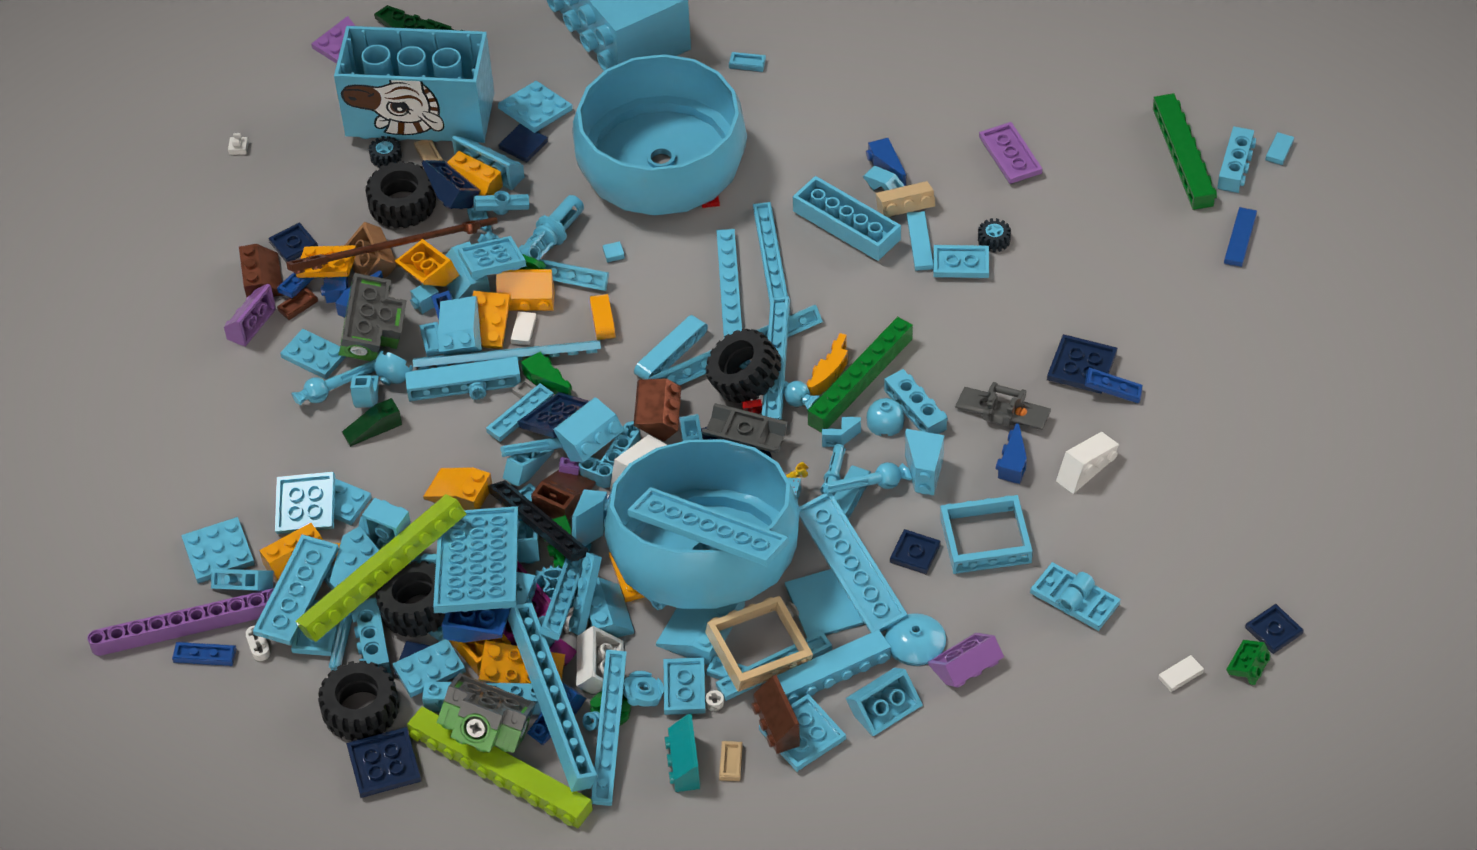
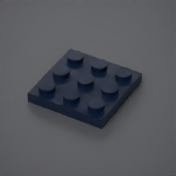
(1075, 357)
(551, 414)
(383, 762)

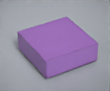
(569, 467)

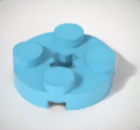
(652, 688)

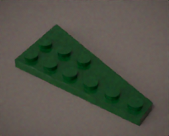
(396, 18)

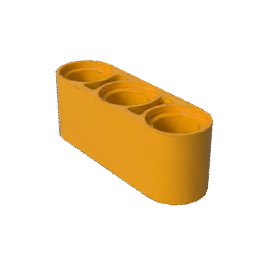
(602, 317)

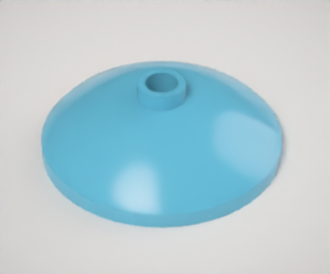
(916, 647)

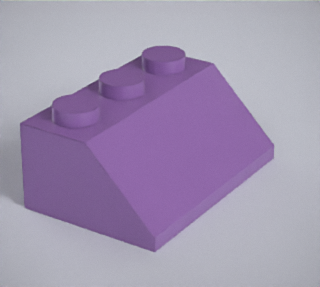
(250, 316)
(967, 659)

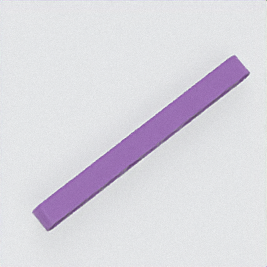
(178, 623)

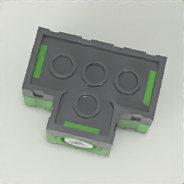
(371, 318)
(485, 715)

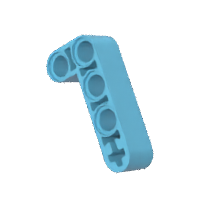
(601, 470)

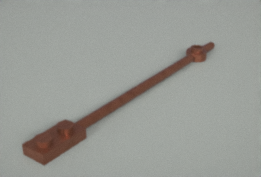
(316, 262)

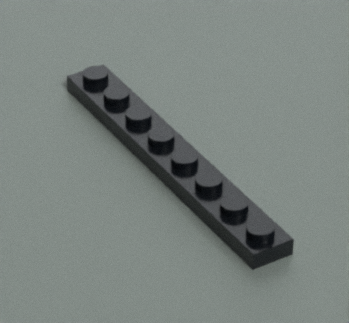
(538, 521)

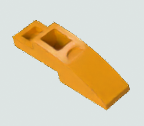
(830, 369)

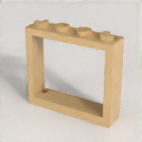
(762, 673)

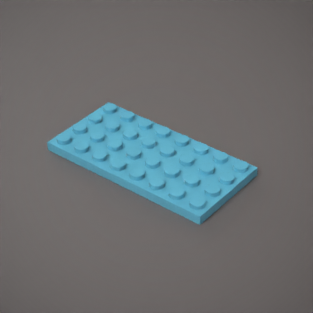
(478, 562)

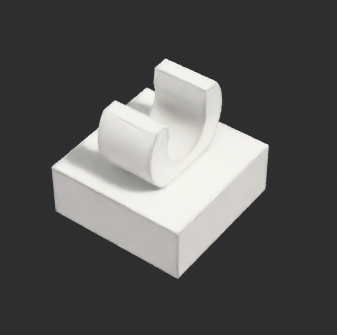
(238, 145)

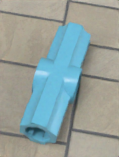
(501, 202)

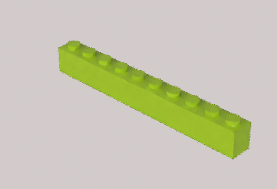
(380, 568)
(503, 770)

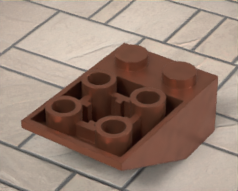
(560, 493)

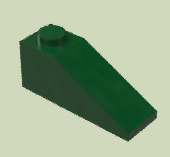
(373, 422)

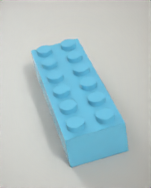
(846, 218)

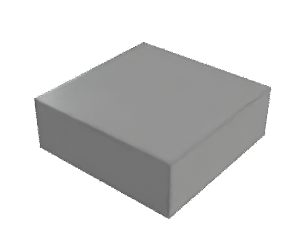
(523, 388)

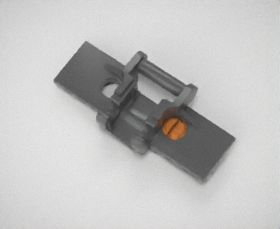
(1003, 413)

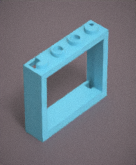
(992, 558)

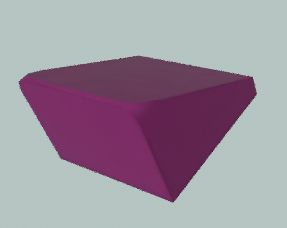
(563, 648)

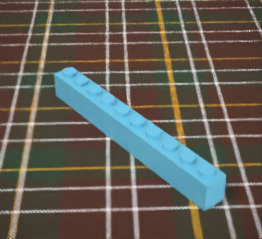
(552, 698)

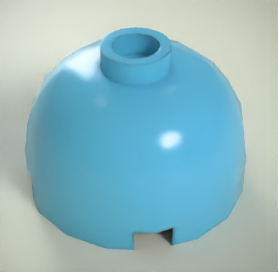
(391, 368)
(885, 417)

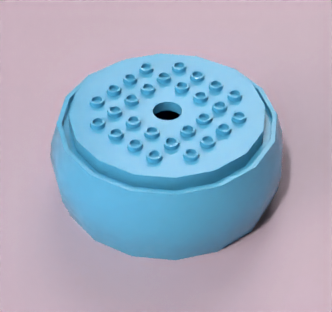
(652, 110)
(716, 476)

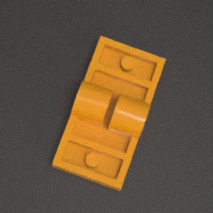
(505, 665)

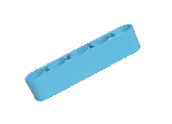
(671, 347)
(849, 498)

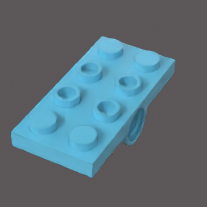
(1075, 595)

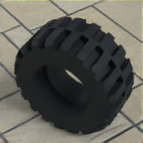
(405, 210)
(732, 353)
(415, 617)
(356, 679)

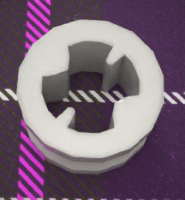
(714, 695)

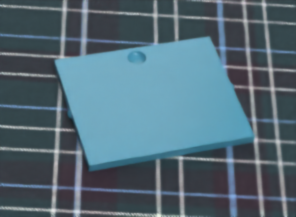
(822, 604)

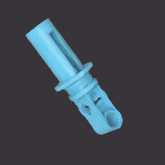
(551, 229)

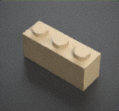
(905, 199)

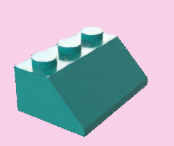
(683, 755)

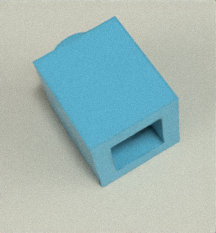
(422, 297)

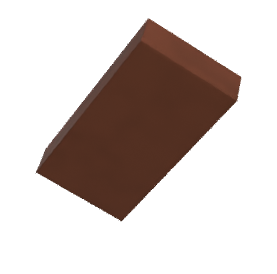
(297, 304)

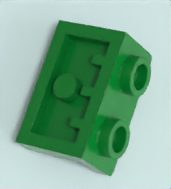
(1249, 660)

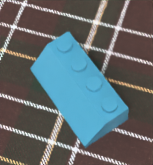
(511, 170)

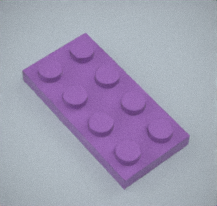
(1010, 152)

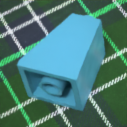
(924, 459)

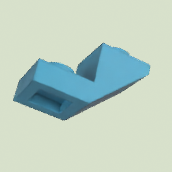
(878, 177)
(849, 429)

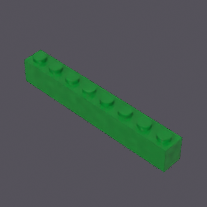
(1184, 151)
(860, 374)

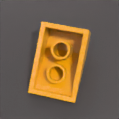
(464, 484)

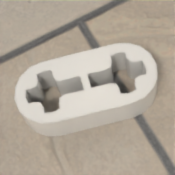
(253, 644)

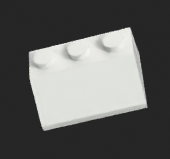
(591, 657)

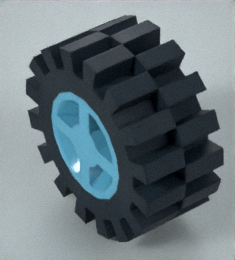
(385, 151)
(994, 234)

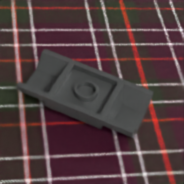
(746, 428)

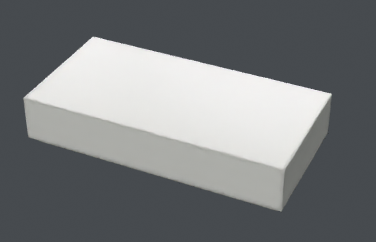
(523, 328)
(1181, 673)

